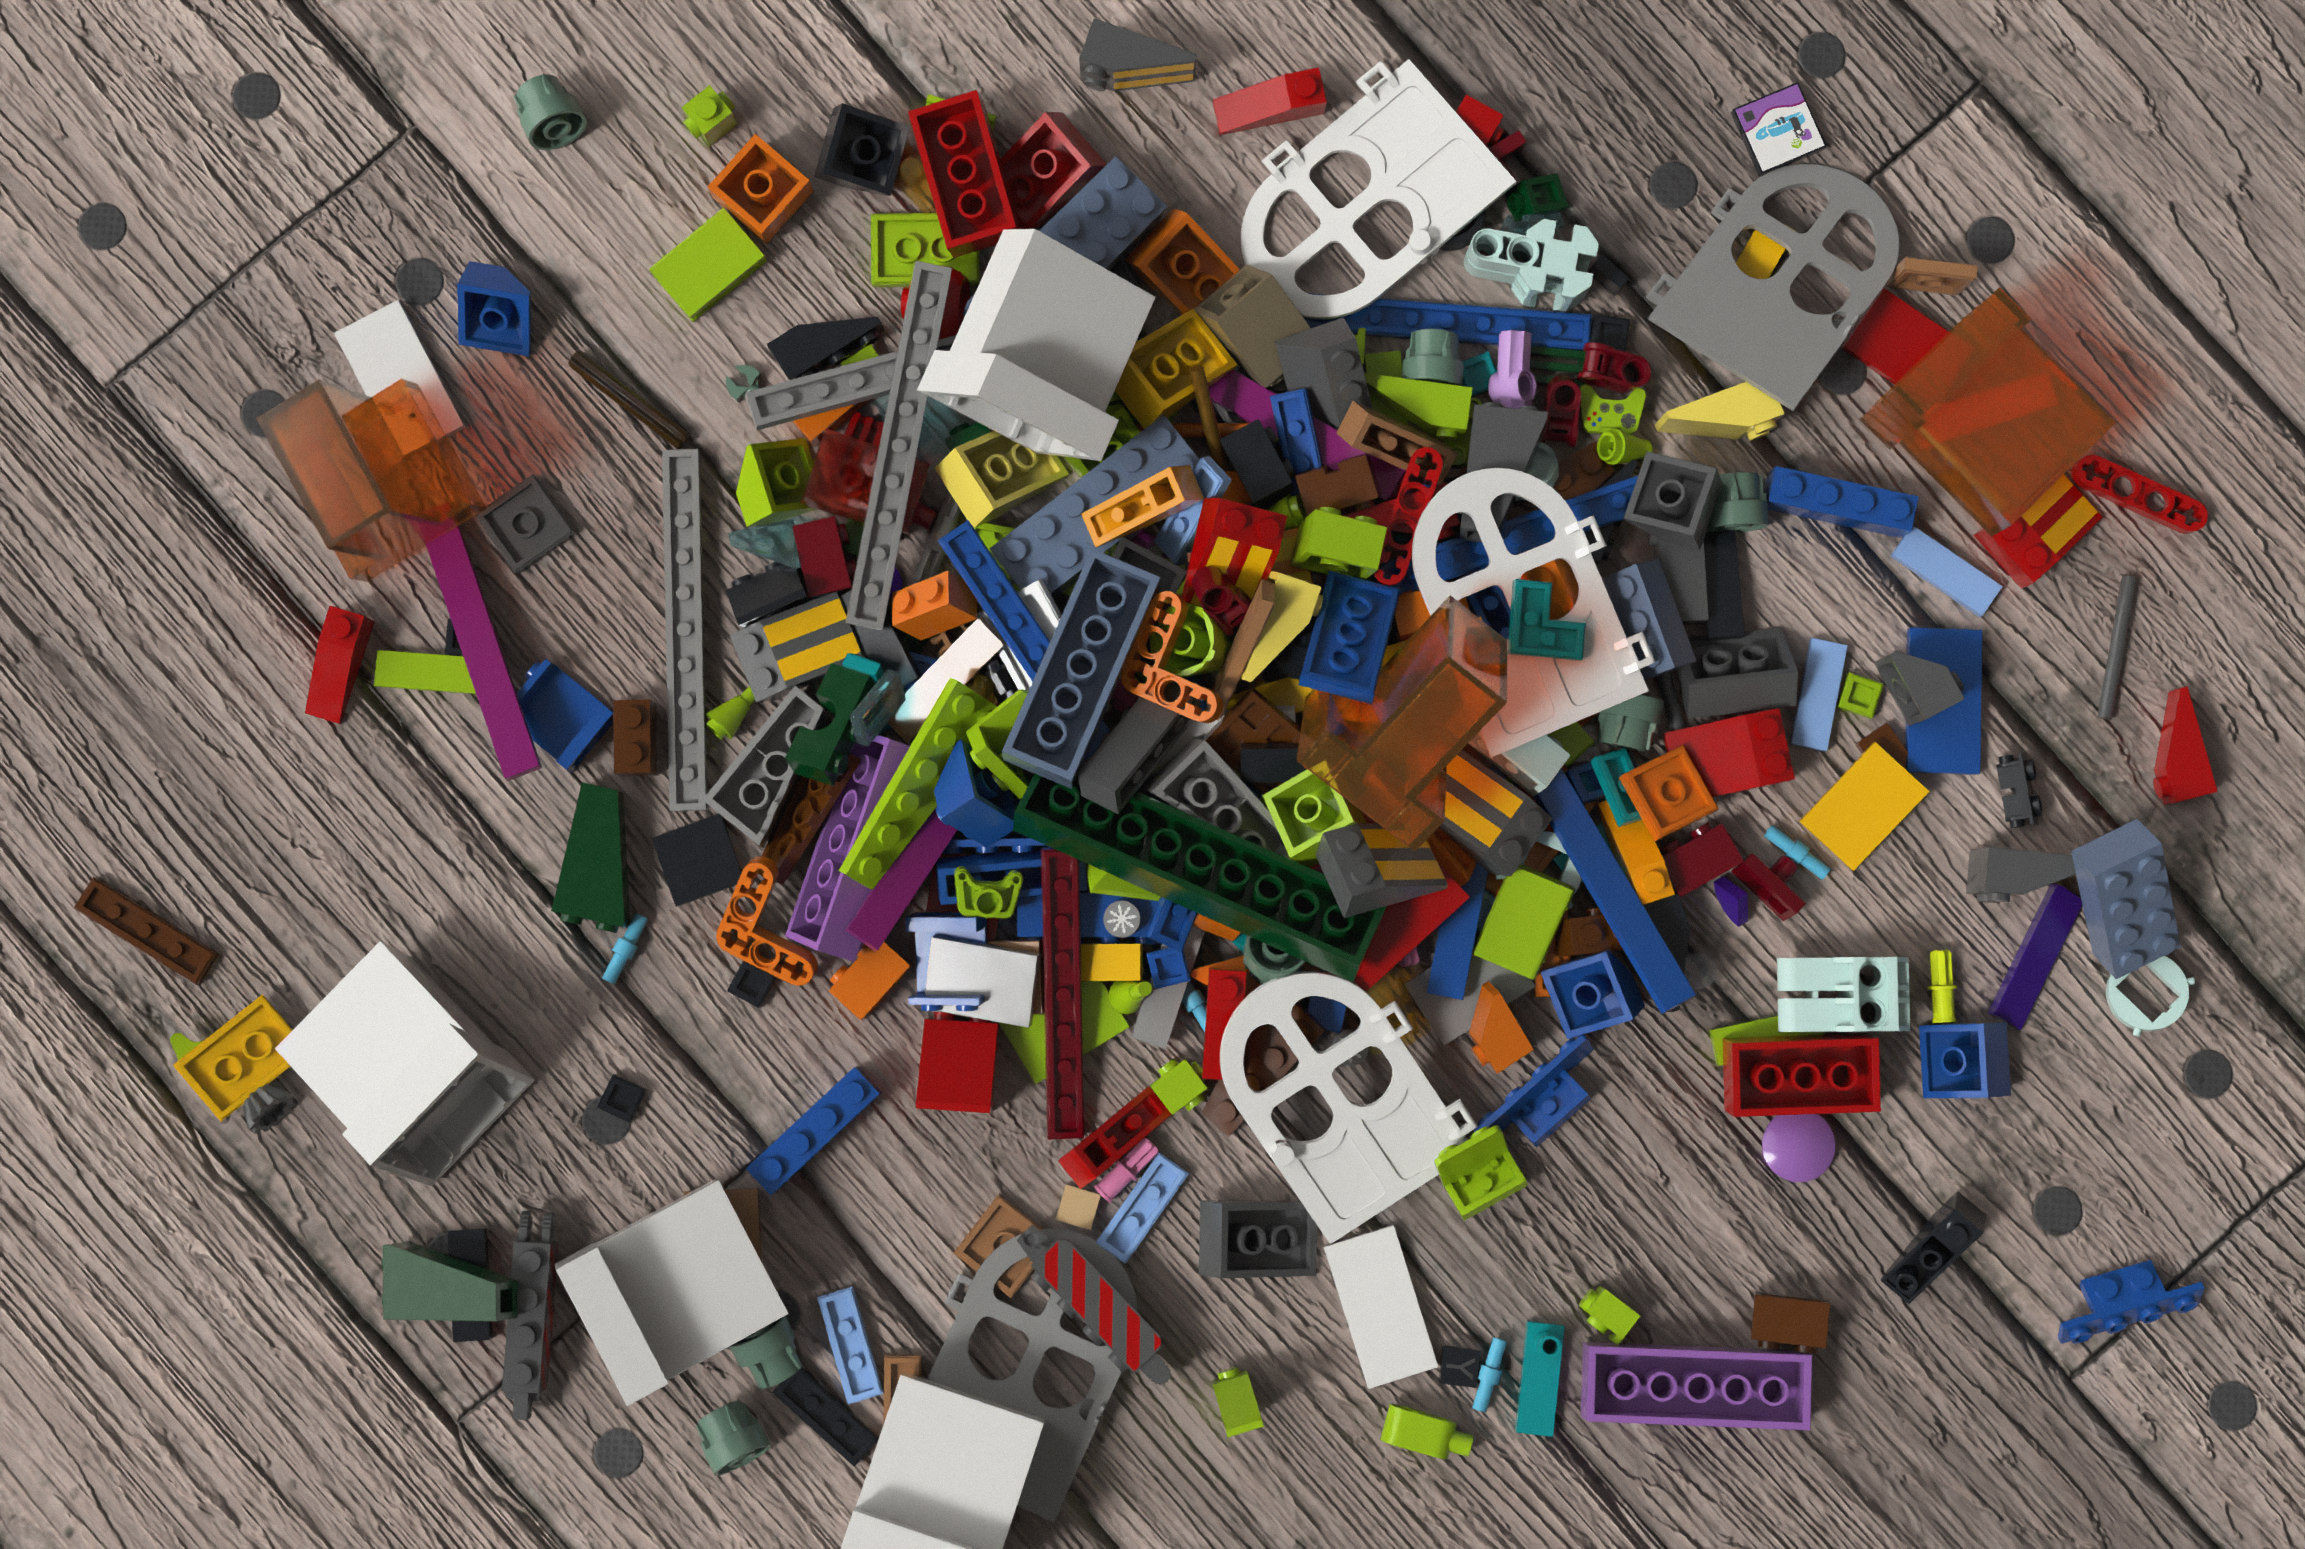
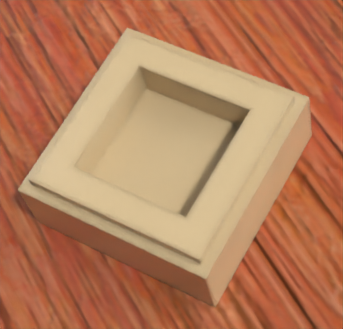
(1078, 1207)

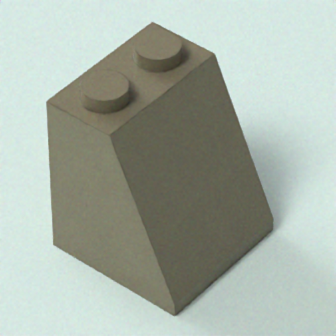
(1248, 318)

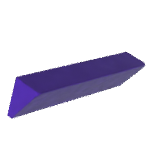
(2035, 956)

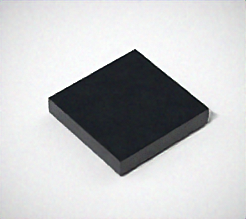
(698, 860)

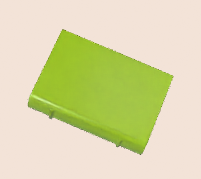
(708, 264)
(1524, 921)

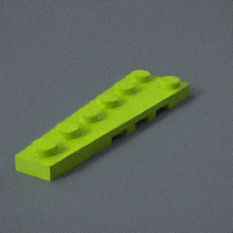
(910, 793)

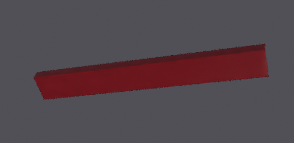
(1062, 995)

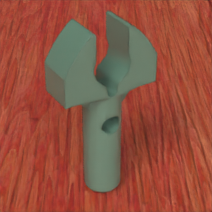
(752, 375)

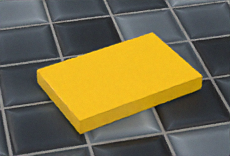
(1863, 806)
(237, 1058)

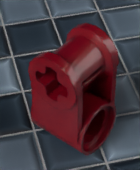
(1606, 368)
(1562, 416)
(1224, 604)

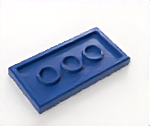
(1349, 637)
(1953, 737)

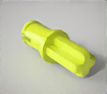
(1942, 986)

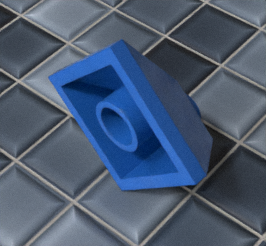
(493, 310)
(1592, 993)

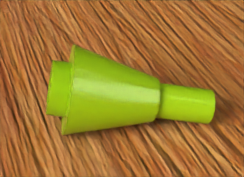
(727, 717)
(1128, 995)

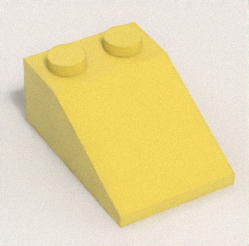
(1725, 414)
(996, 476)
(1294, 606)

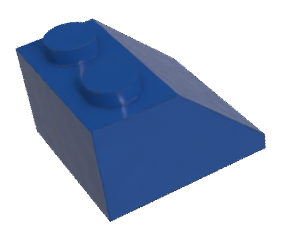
(972, 799)
(1965, 1060)

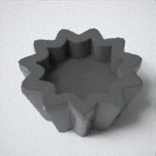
(267, 1107)

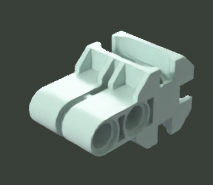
(1547, 267)
(1842, 1014)

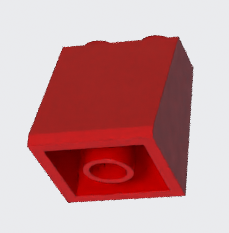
(957, 1064)

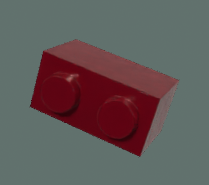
(824, 556)
(1700, 858)

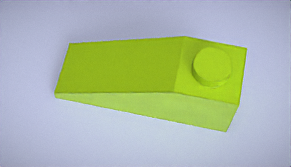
(1429, 405)
(1237, 1401)

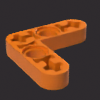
(1156, 675)
(748, 927)

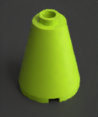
(1199, 646)

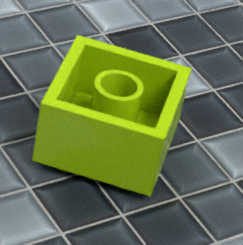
(1338, 544)
(1304, 811)

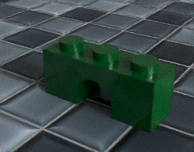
(824, 752)

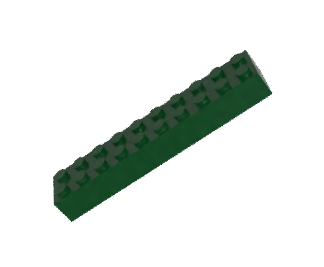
(1202, 871)

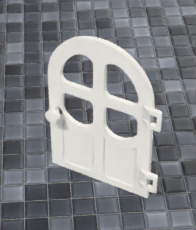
(1408, 141)
(1540, 690)
(1371, 1149)

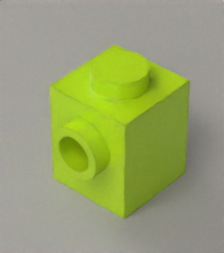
(709, 115)
(1180, 1085)

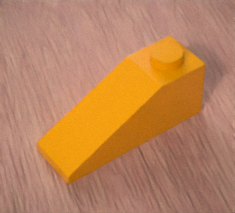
(1143, 504)
(1637, 857)

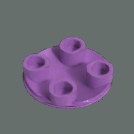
(1798, 1146)

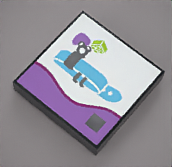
(1778, 129)

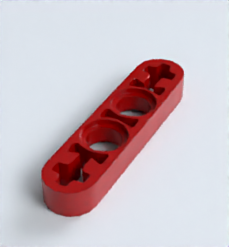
(2140, 491)
(1404, 515)

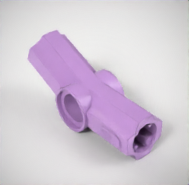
(1514, 382)

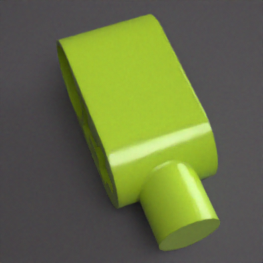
(1424, 1433)

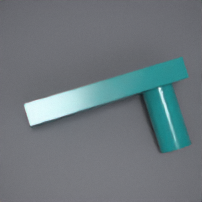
(1539, 1378)

